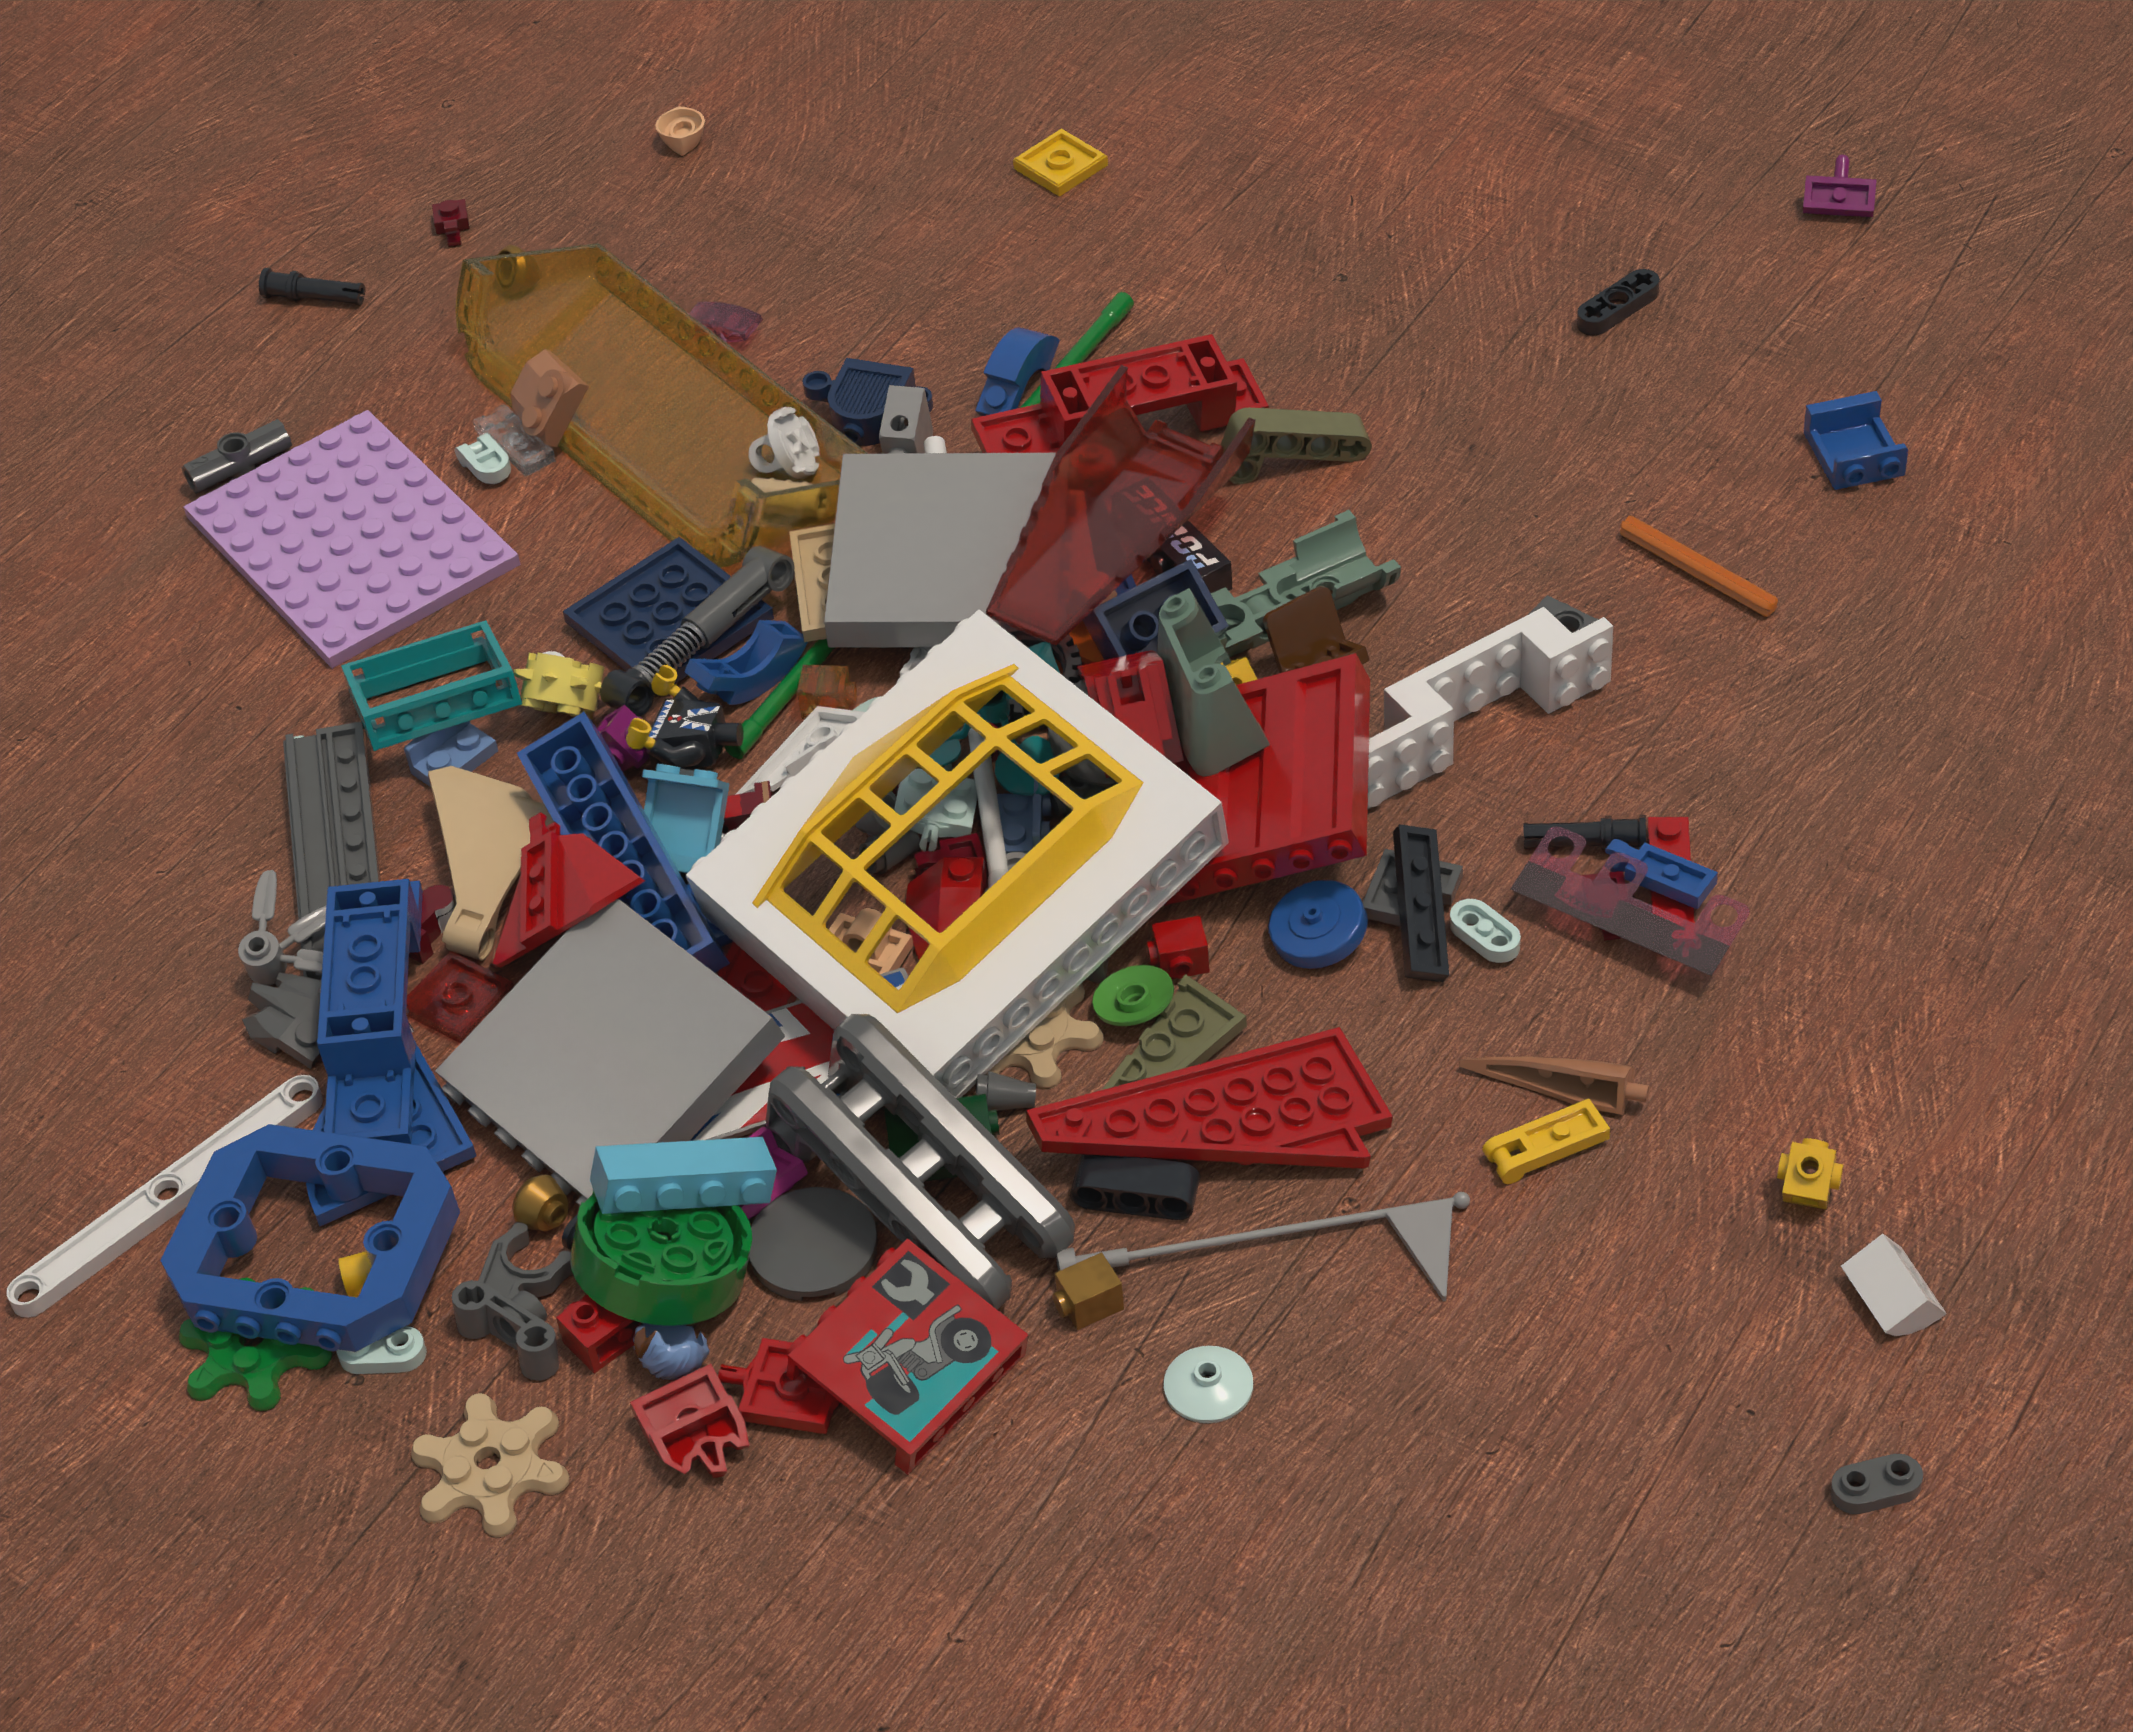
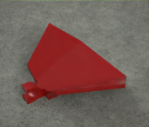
(558, 887)

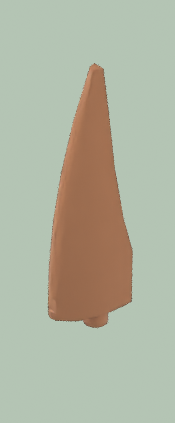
(1567, 1079)

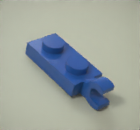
(1667, 873)

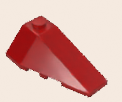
(945, 893)

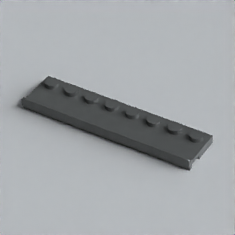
(329, 817)

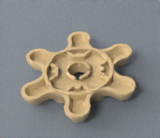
(1049, 1039)
(491, 1489)

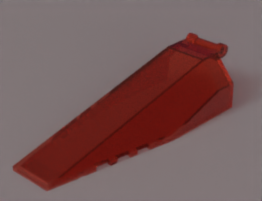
(1105, 512)

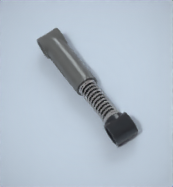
(759, 575)

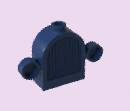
(859, 396)

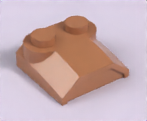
(547, 397)

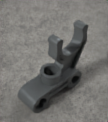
(507, 1304)

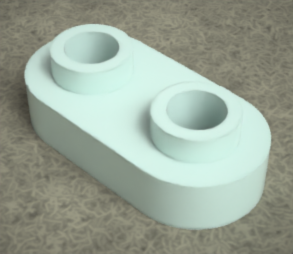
(1490, 933)
(385, 1356)

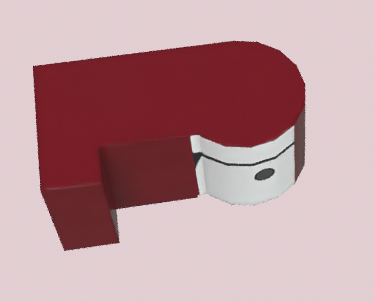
(437, 908)

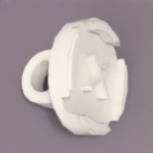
(791, 443)

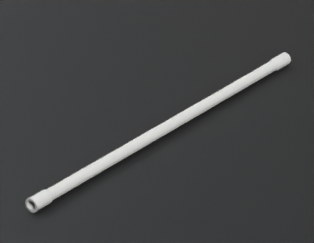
(984, 773)

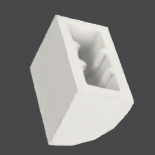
(1892, 1288)

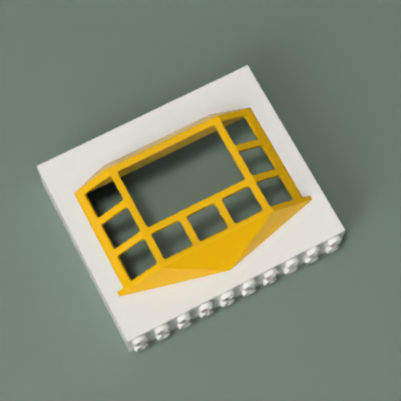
(1031, 931)

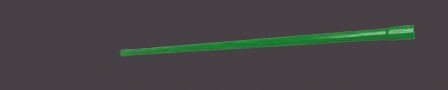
(816, 655)

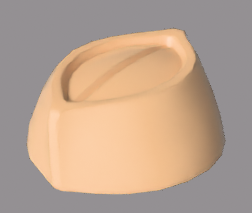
(681, 129)

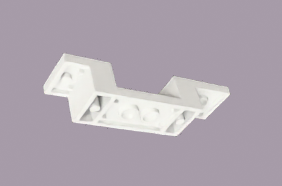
(1527, 654)

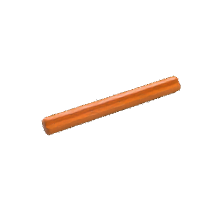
(1699, 566)

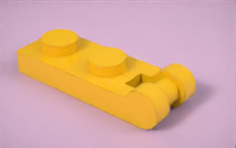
(1546, 1140)

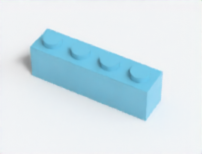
(682, 1175)

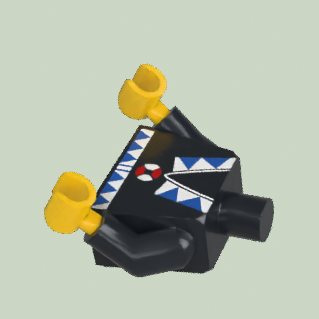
(685, 729)

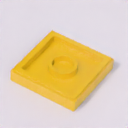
(1060, 162)

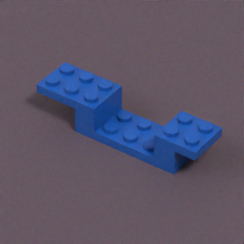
(363, 1008)

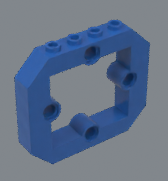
(400, 1250)

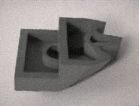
(287, 1017)

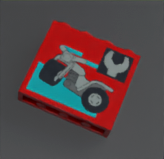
(909, 1351)

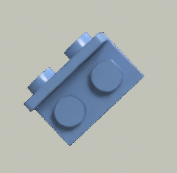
(455, 746)
(1024, 820)

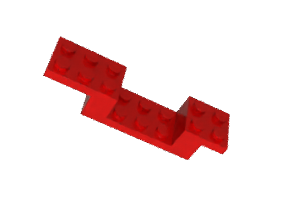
(1157, 379)

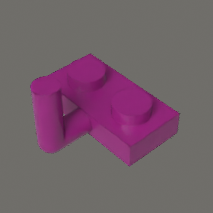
(1839, 193)

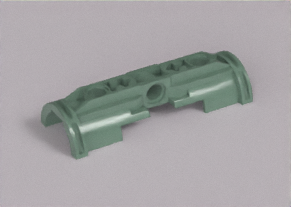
(1323, 558)

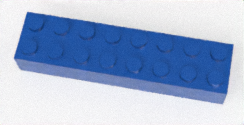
(592, 797)

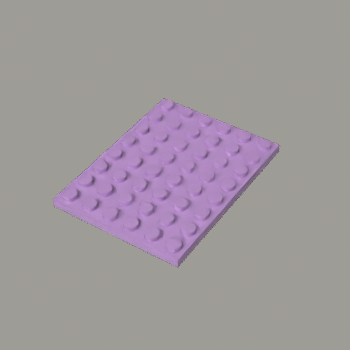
(351, 537)

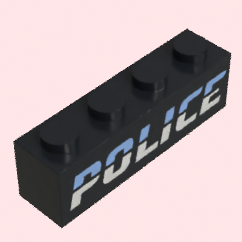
(1191, 544)

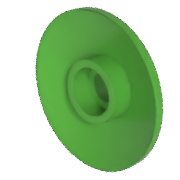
(1133, 995)

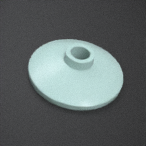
(1213, 1397)

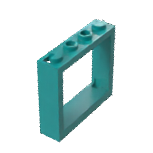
(439, 706)

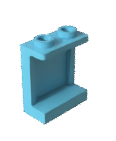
(686, 812)

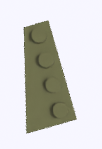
(1183, 1035)

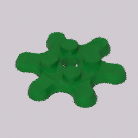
(251, 1367)

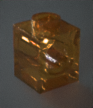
(826, 688)

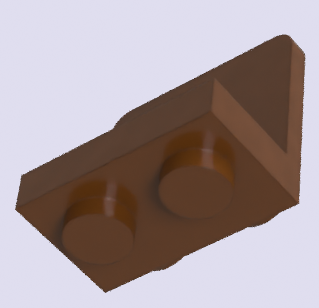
(1308, 632)

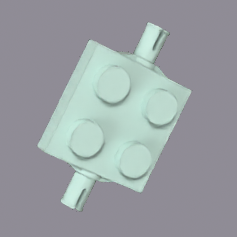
(948, 818)

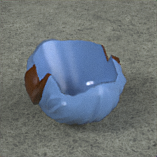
(670, 1350)

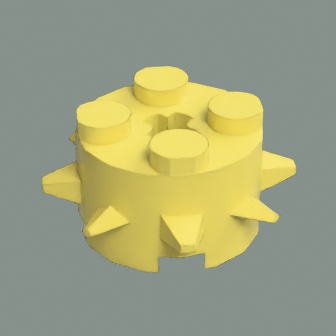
(560, 684)

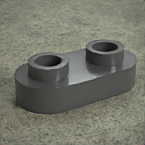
(1879, 1484)

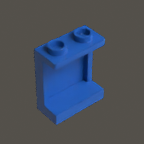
(1853, 441)

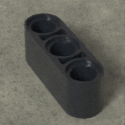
(1135, 1186)

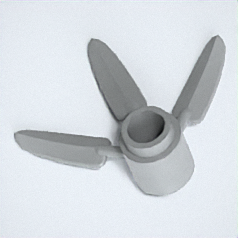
(260, 949)

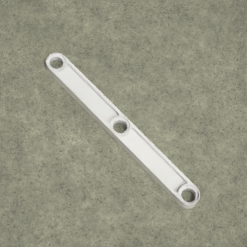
(143, 1211)

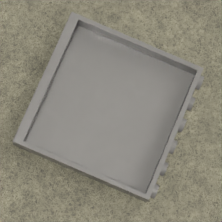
(923, 542)
(607, 1047)

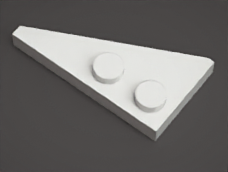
(794, 754)

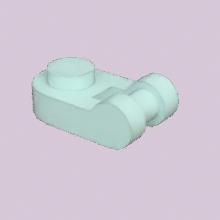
(485, 459)

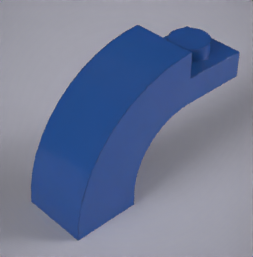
(1011, 367)
(754, 667)

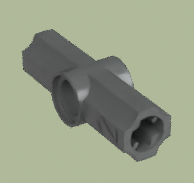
(236, 455)

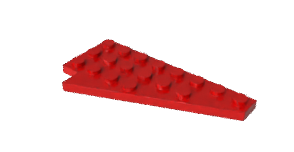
(1265, 1106)

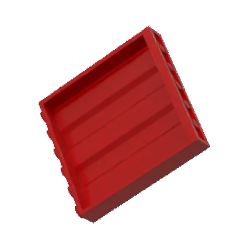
(1305, 792)

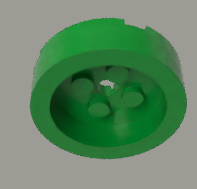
(656, 1280)

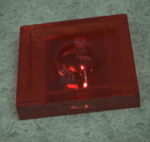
(456, 996)

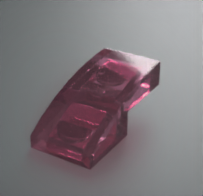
(727, 320)

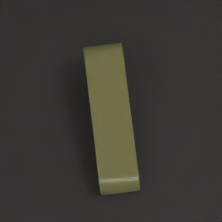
(1297, 436)

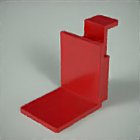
(1137, 695)

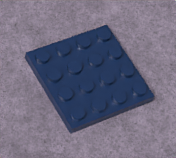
(650, 600)

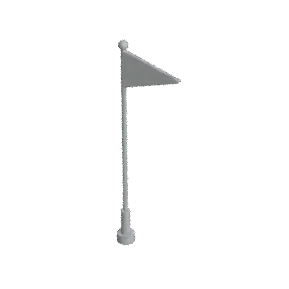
(1421, 1227)

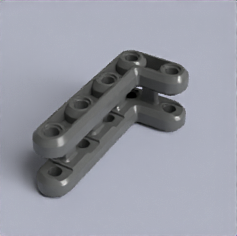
(879, 1071)

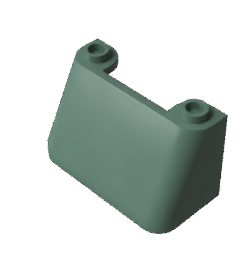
(1207, 705)

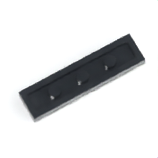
(1420, 903)

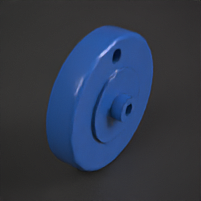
(1317, 924)

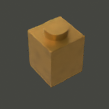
(1088, 1291)

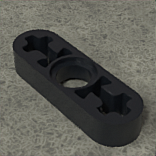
(1600, 315)

